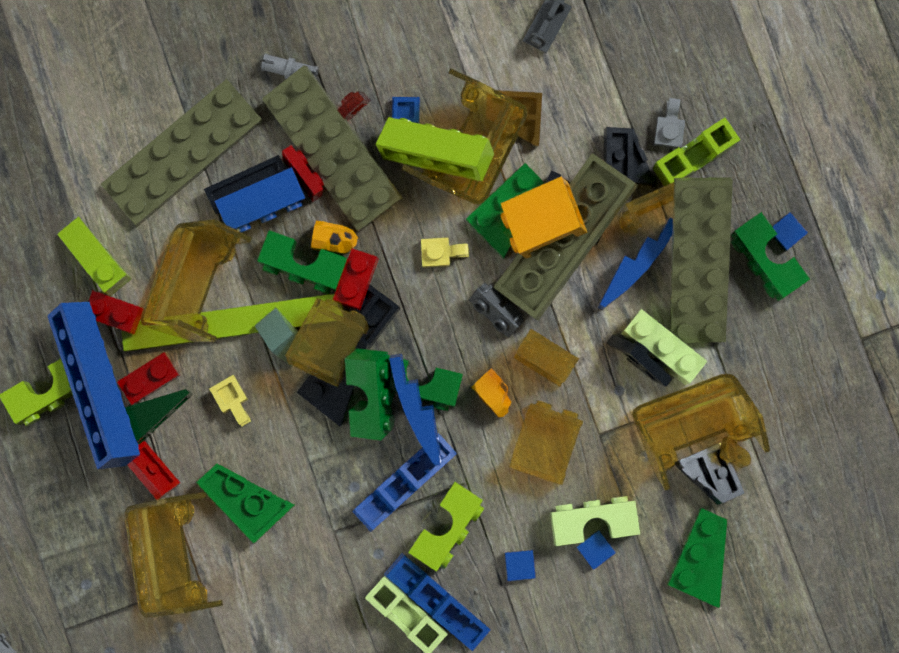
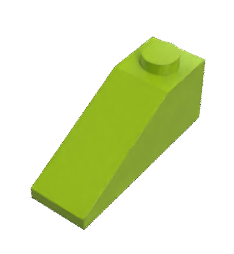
(94, 257)

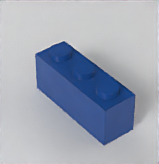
(261, 200)

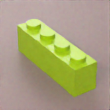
(435, 148)

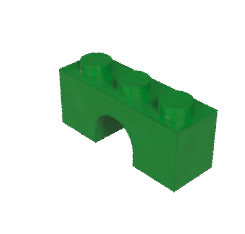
(278, 257)
(778, 278)
(371, 373)
(440, 390)

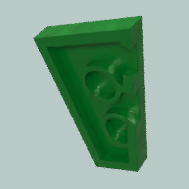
(487, 217)
(702, 559)

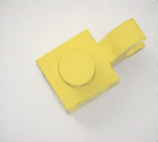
(437, 252)
(230, 397)

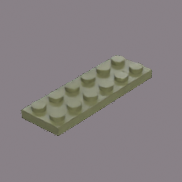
(332, 148)
(181, 152)
(700, 259)
(538, 279)

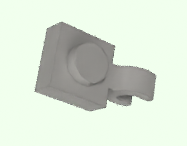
(669, 129)

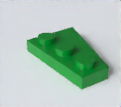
(243, 502)

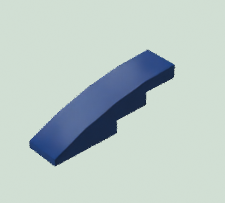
(631, 270)
(420, 418)
(401, 486)
(437, 602)

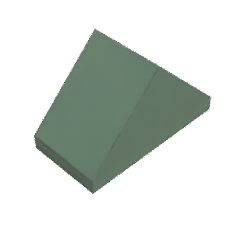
(277, 333)

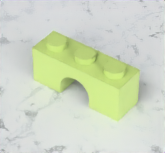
(665, 346)
(619, 516)
(406, 615)

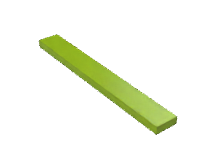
(225, 323)

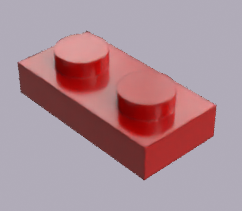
(309, 181)
(355, 279)
(115, 312)
(148, 378)
(153, 472)

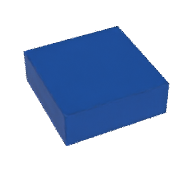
(406, 108)
(788, 231)
(595, 549)
(520, 565)

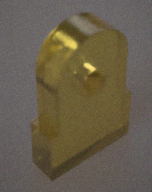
(733, 453)

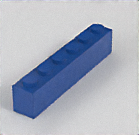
(93, 385)

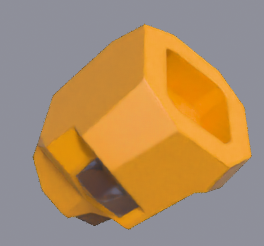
(333, 238)
(493, 393)

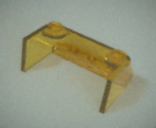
(491, 116)
(186, 277)
(694, 416)
(161, 557)

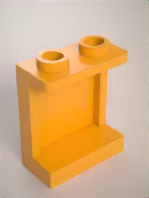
(542, 216)

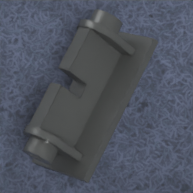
(547, 24)
(486, 302)

